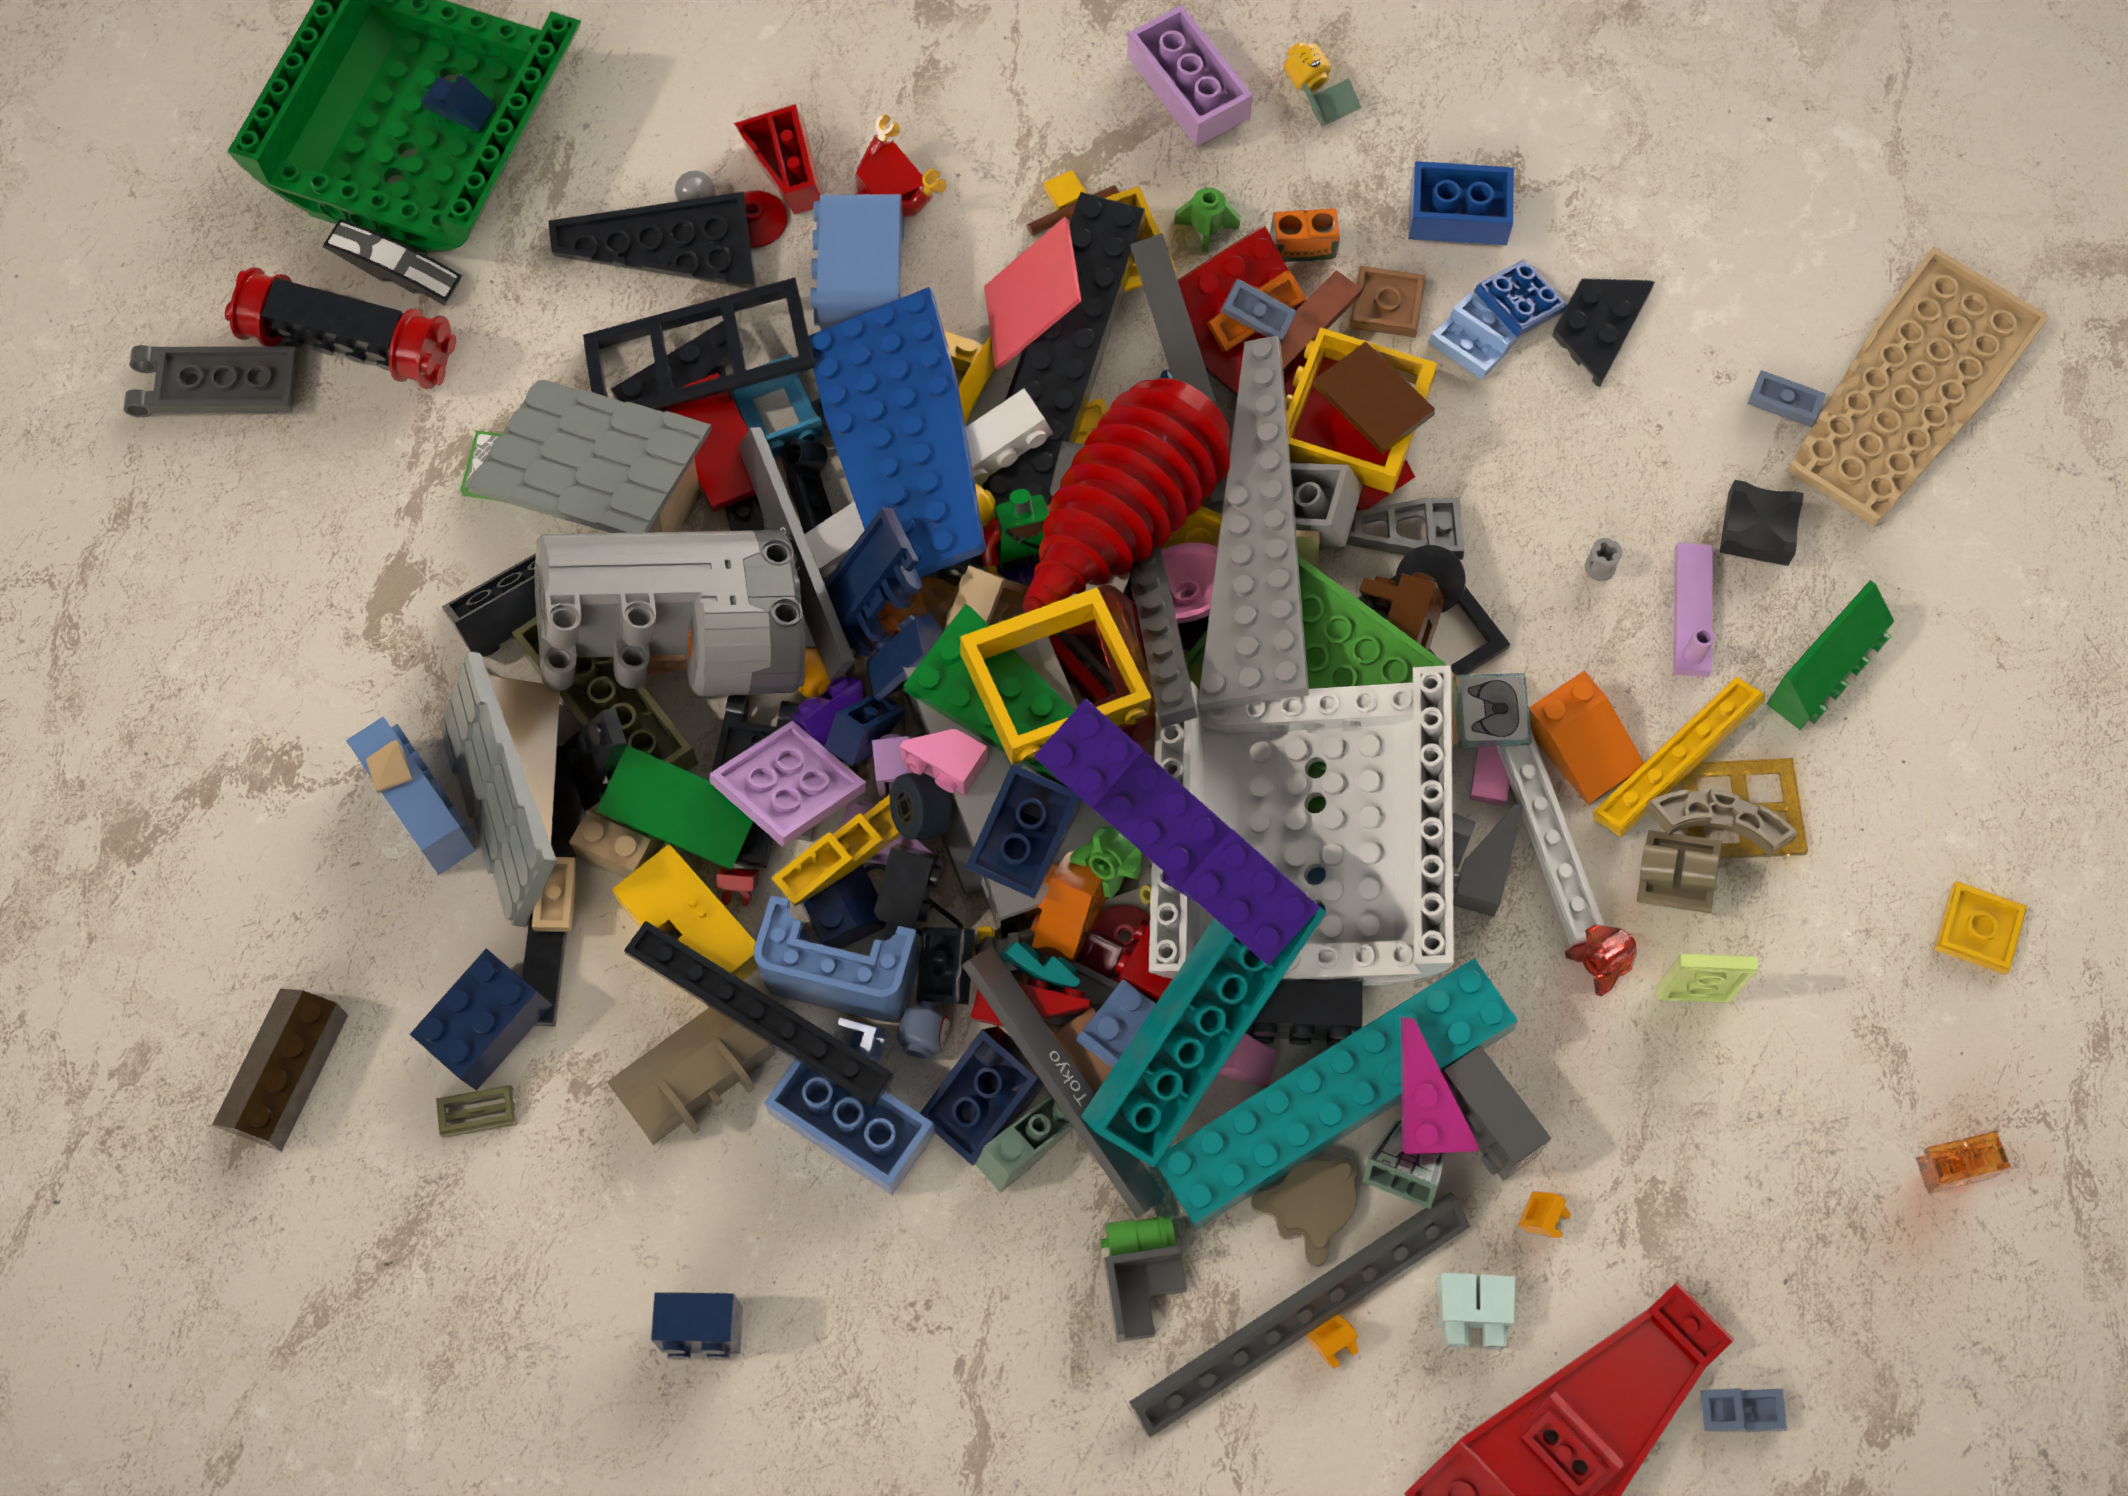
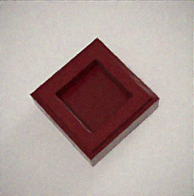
(1100, 953)

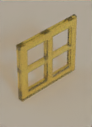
(1737, 772)

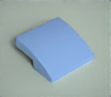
(1473, 336)

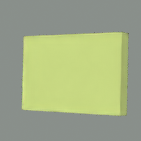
(1706, 978)

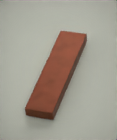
(1318, 311)

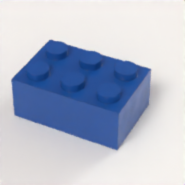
(1461, 203)

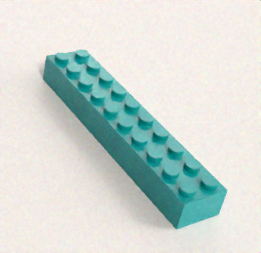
(1329, 1096)

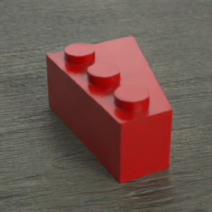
(784, 154)

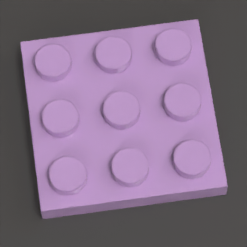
(787, 783)

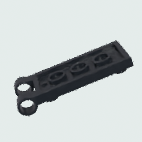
(736, 738)

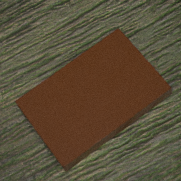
(1374, 397)

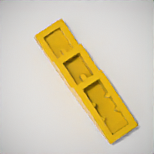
(837, 854)

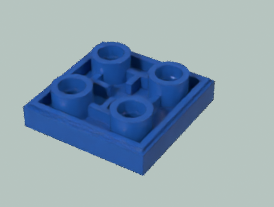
(1520, 298)

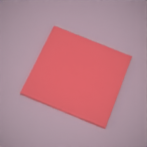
(1032, 293)

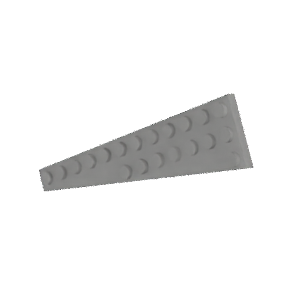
(1256, 602)

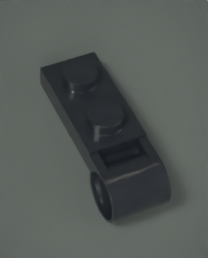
(803, 463)

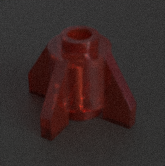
(1605, 955)

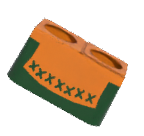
(1298, 246)

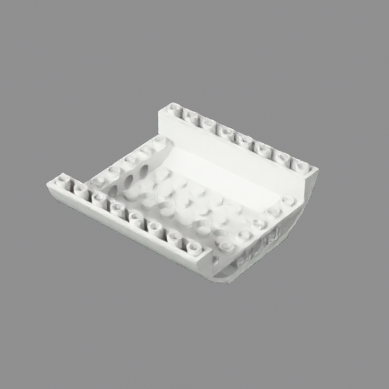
(1378, 837)

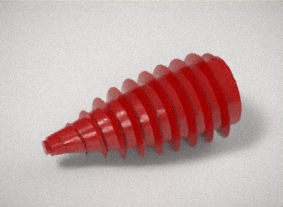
(1130, 487)

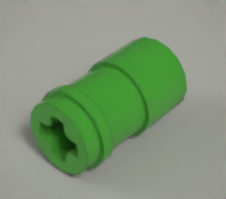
(1138, 1235)

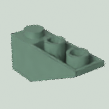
(1023, 1143)

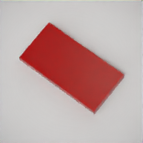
(718, 461)

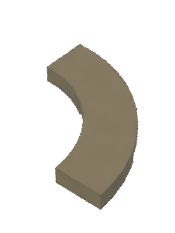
(1724, 811)

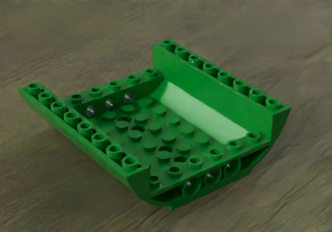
(353, 103)

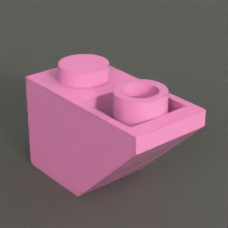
(947, 757)

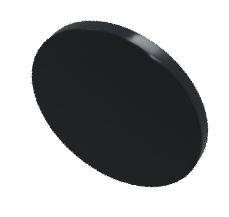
(1439, 564)

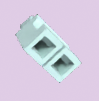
(1476, 1304)

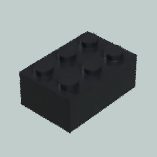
(1309, 1011)

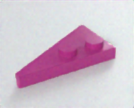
(1429, 1110)

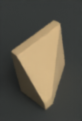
(389, 767)

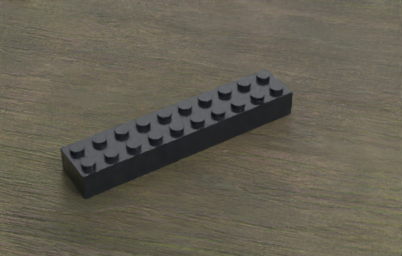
(1067, 356)

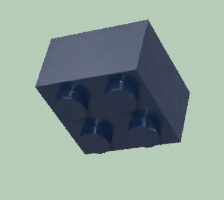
(697, 1324)

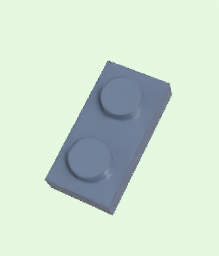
(1258, 310)
(1786, 398)

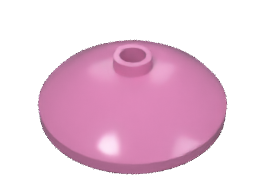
(1190, 578)

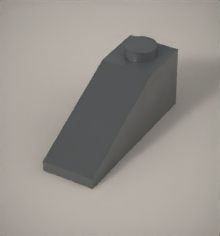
(1485, 870)

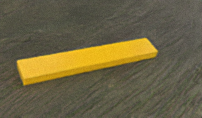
(1678, 756)

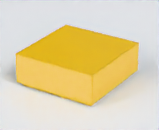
(1063, 189)

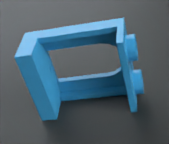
(809, 424)

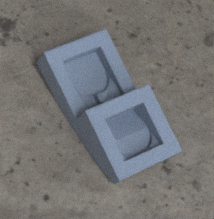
(1743, 1410)

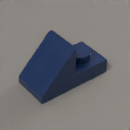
(459, 103)

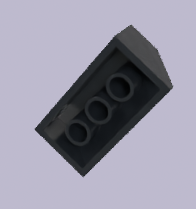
(495, 608)

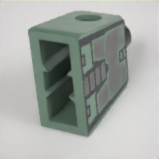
(1402, 1174)

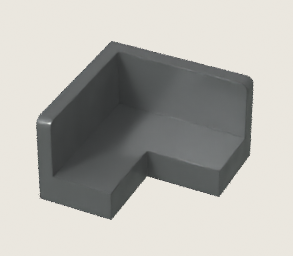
(1135, 1279)

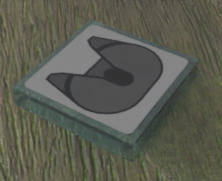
(1492, 710)

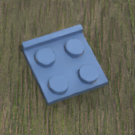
(1116, 1023)

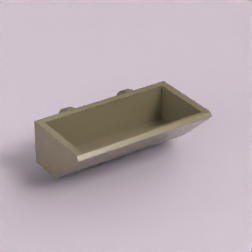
(689, 1073)

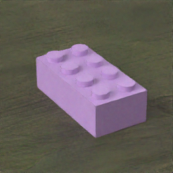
(1189, 75)

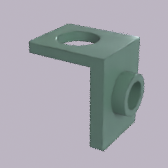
(1333, 102)

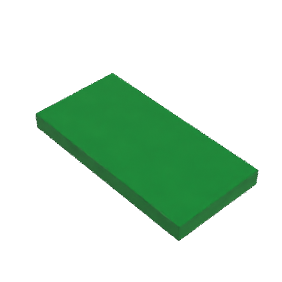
(675, 808)

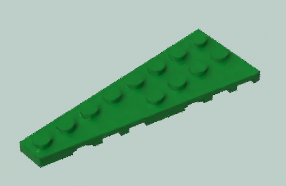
(948, 688)

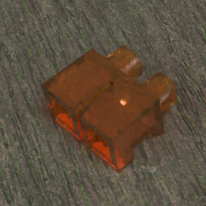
(1962, 1162)

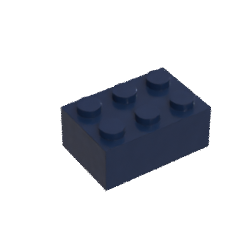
(480, 1019)

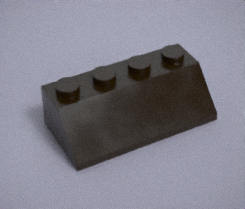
(281, 1068)

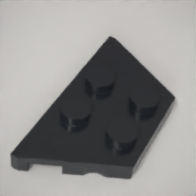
(1600, 321)

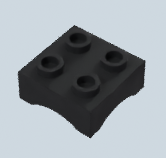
(1761, 523)

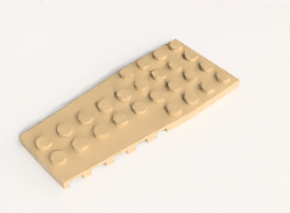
(1914, 385)

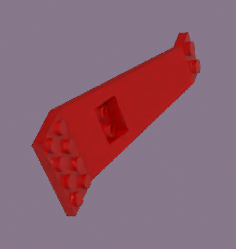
(1256, 263)
(1601, 1404)

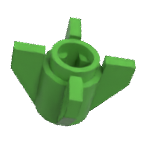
(1207, 213)
(1109, 858)

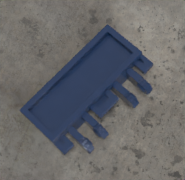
(869, 575)

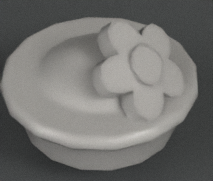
(694, 185)

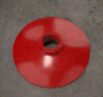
(769, 221)

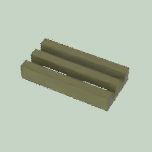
(477, 1125)

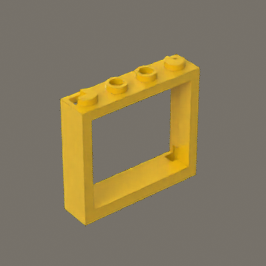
(1337, 346)
(1032, 627)

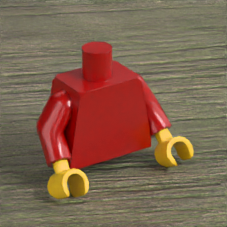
(890, 172)

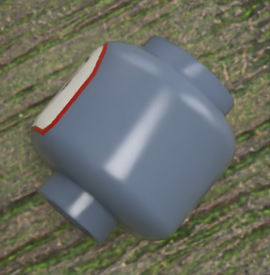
(923, 1030)

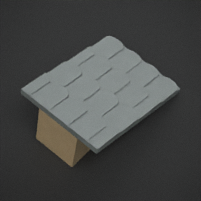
(595, 461)
(504, 752)

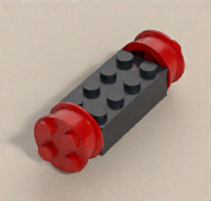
(300, 315)

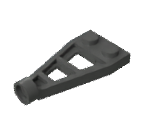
(1441, 520)

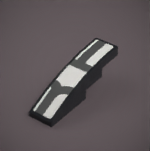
(392, 260)

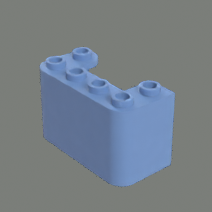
(857, 255)
(832, 977)

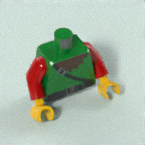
(1015, 532)

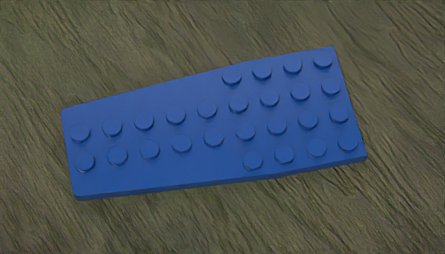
(902, 426)

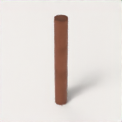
(1051, 219)

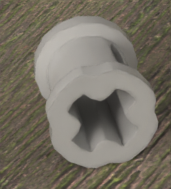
(1603, 559)

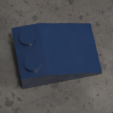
(1024, 831)
(982, 1093)

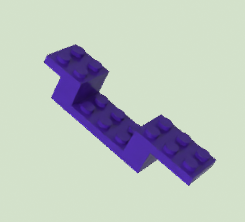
(1177, 832)

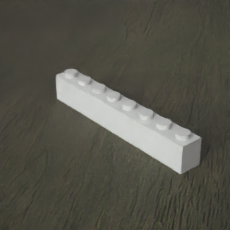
(993, 443)

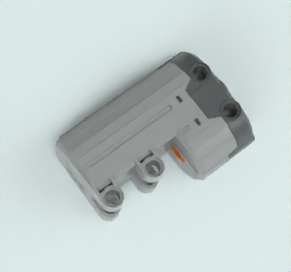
(700, 594)

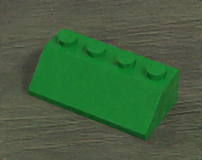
(1833, 658)

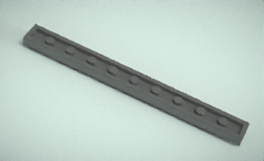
(1299, 1314)

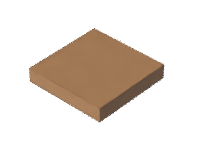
(1388, 301)

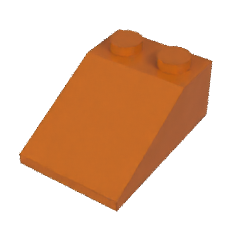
(1584, 737)

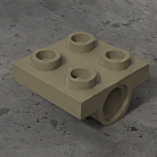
(1679, 871)

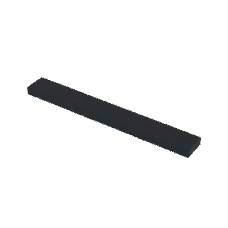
(546, 949)
(759, 1014)

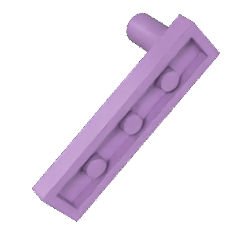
(1693, 610)

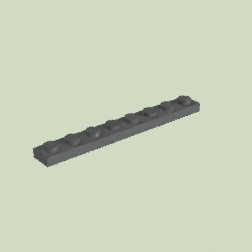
(1162, 640)

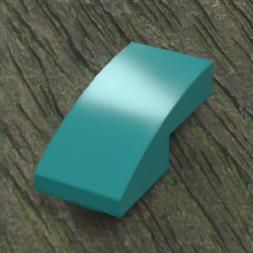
(1052, 970)

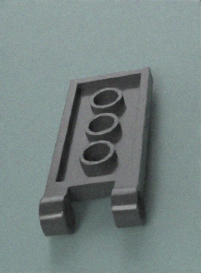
(227, 379)

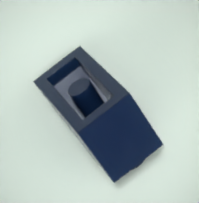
(859, 725)

